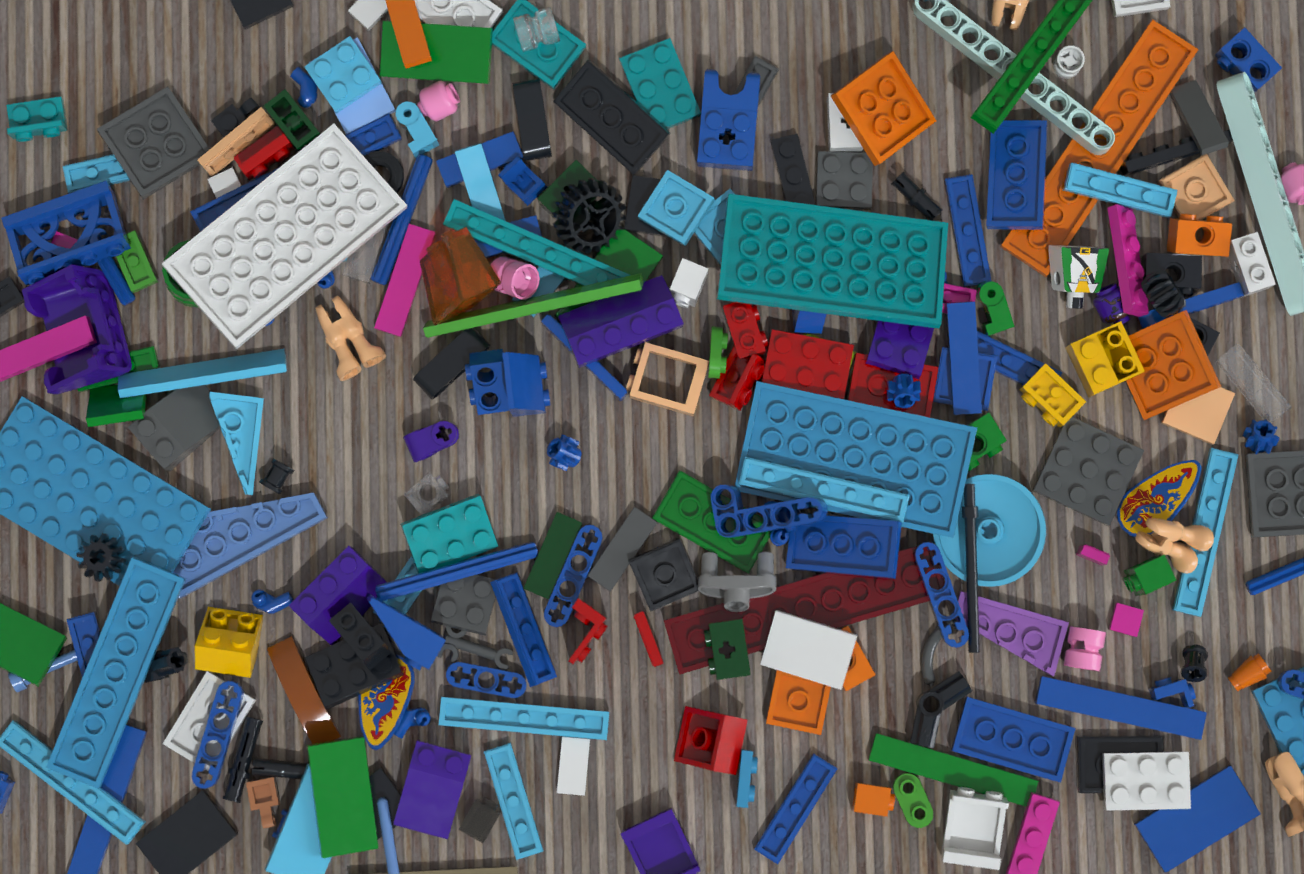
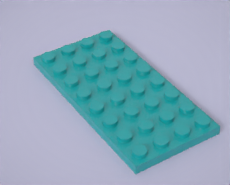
(833, 261)

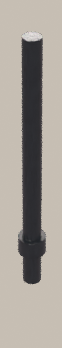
(970, 513)

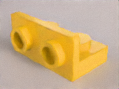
(1051, 396)

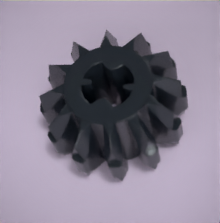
(1163, 293)
(111, 552)

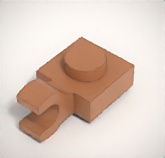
(263, 796)

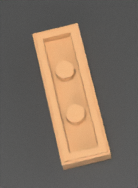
(236, 141)

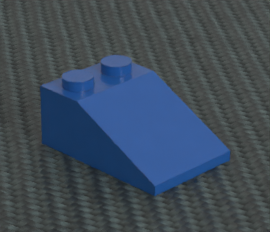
(525, 384)
(415, 640)

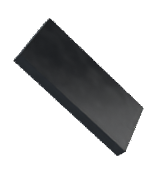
(611, 117)

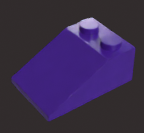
(432, 789)

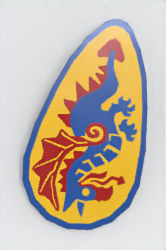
(1158, 496)
(385, 706)

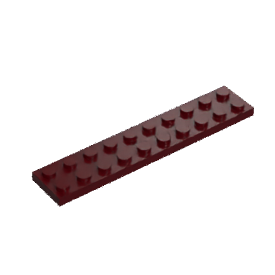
(824, 598)

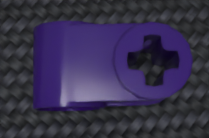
(426, 440)

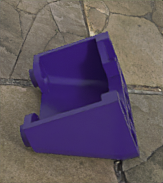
(71, 295)

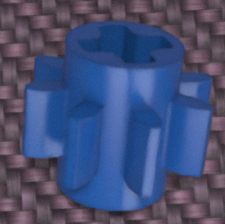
(903, 391)
(1261, 436)
(564, 452)

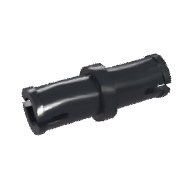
(917, 196)

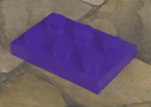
(900, 347)

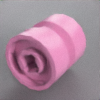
(516, 277)
(1092, 642)

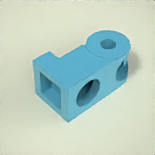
(412, 120)

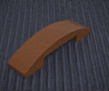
(302, 692)

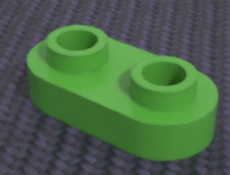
(717, 363)
(914, 800)

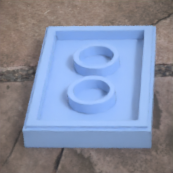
(368, 107)

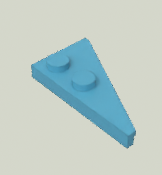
(240, 425)

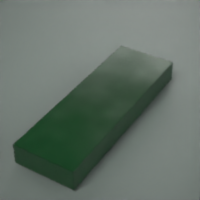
(552, 555)

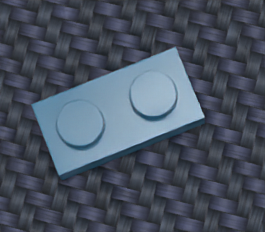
(745, 791)

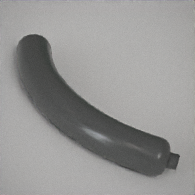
(928, 653)

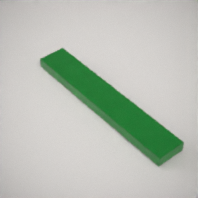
(951, 769)

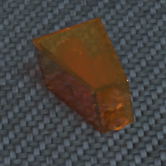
(456, 275)

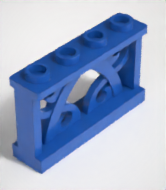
(82, 253)

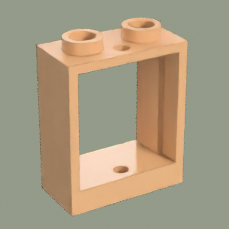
(695, 389)

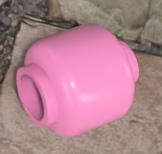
(438, 100)
(1294, 182)

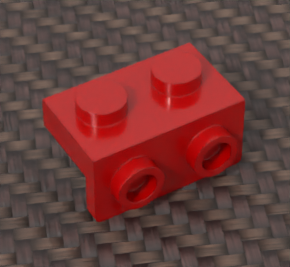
(263, 153)
(744, 330)
(736, 384)

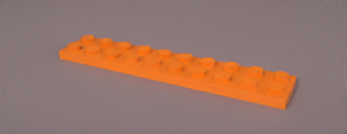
(1127, 109)

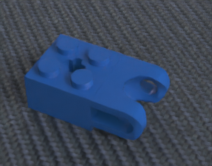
(728, 114)

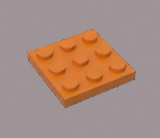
(883, 108)
(1173, 366)

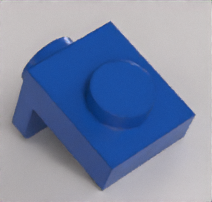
(522, 181)
(1166, 687)

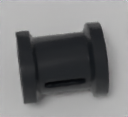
(276, 476)
(1194, 663)

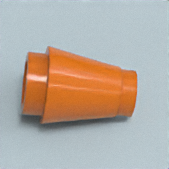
(1249, 672)

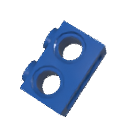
(1253, 57)
(487, 382)

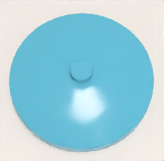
(1007, 532)

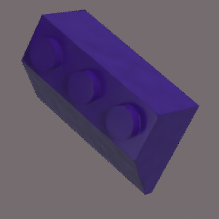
(342, 582)

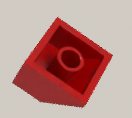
(710, 740)

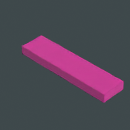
(404, 281)
(46, 347)

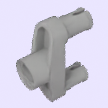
(737, 589)

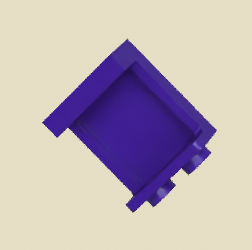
(660, 846)

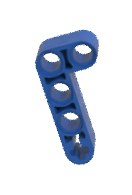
(770, 513)

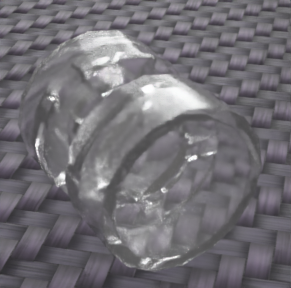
(536, 29)

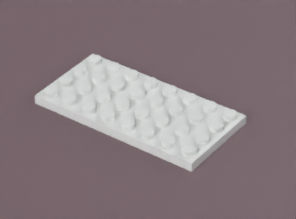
(284, 236)

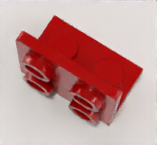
(586, 615)

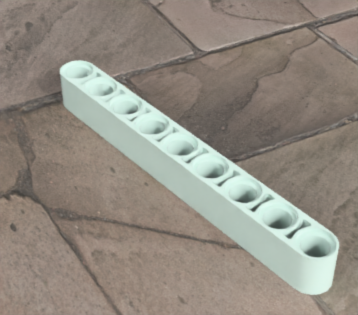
(996, 68)
(1265, 187)

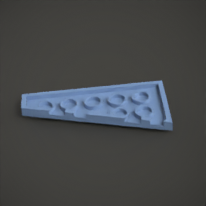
(243, 533)

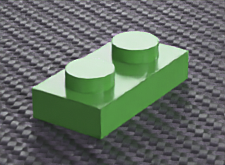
(136, 265)

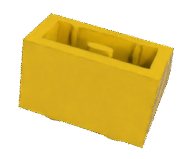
(1104, 359)
(228, 642)

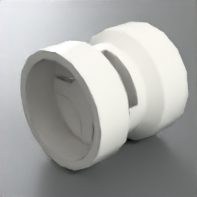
(1070, 56)

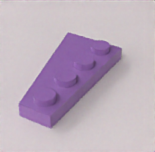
(1020, 631)

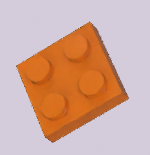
(798, 703)

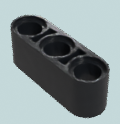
(532, 120)
(450, 363)

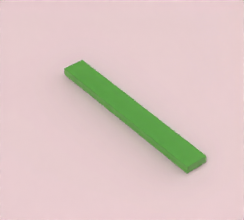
(536, 305)

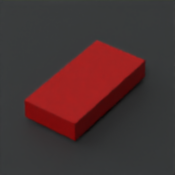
(648, 639)

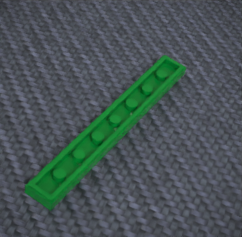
(1028, 63)

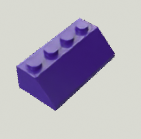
(620, 322)

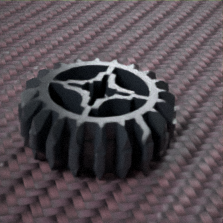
(575, 217)

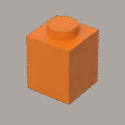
(872, 799)

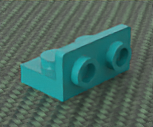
(36, 118)

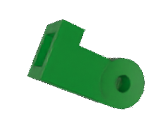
(995, 308)

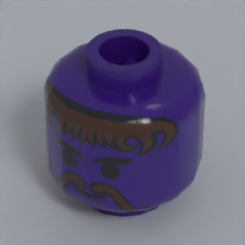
(1109, 305)

